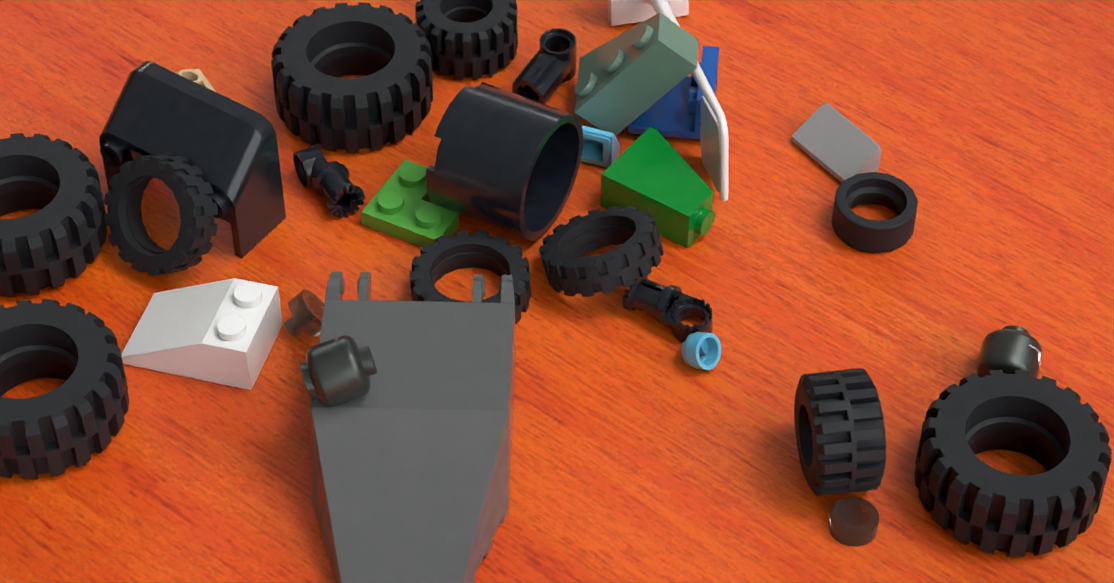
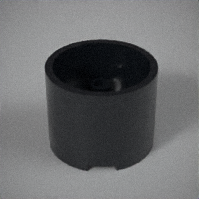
(505, 160)

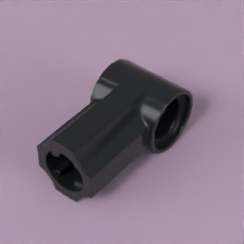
(549, 67)

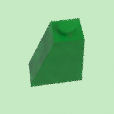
(662, 182)

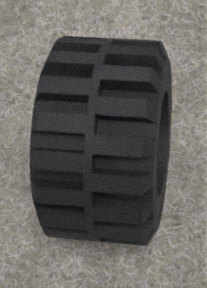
(469, 35)
(840, 431)

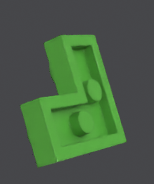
(404, 208)

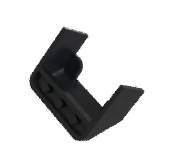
(220, 136)

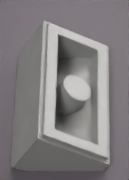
(837, 144)

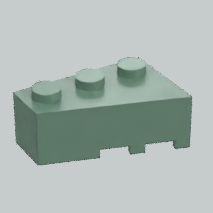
(633, 72)

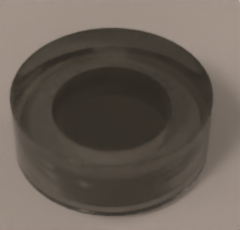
(853, 521)

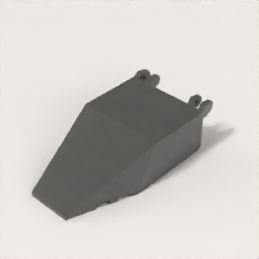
(423, 461)

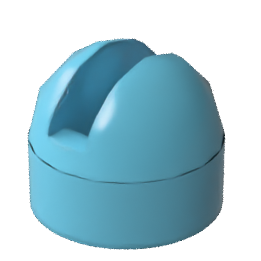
(701, 344)

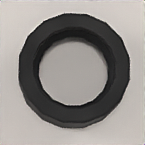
(871, 234)

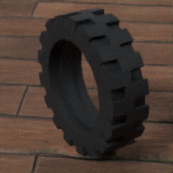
(195, 209)
(470, 251)
(609, 270)

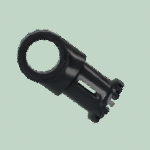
(329, 180)
(668, 306)

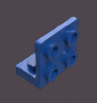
(679, 109)

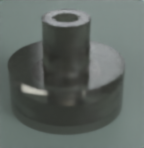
(306, 314)

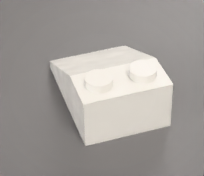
(208, 332)

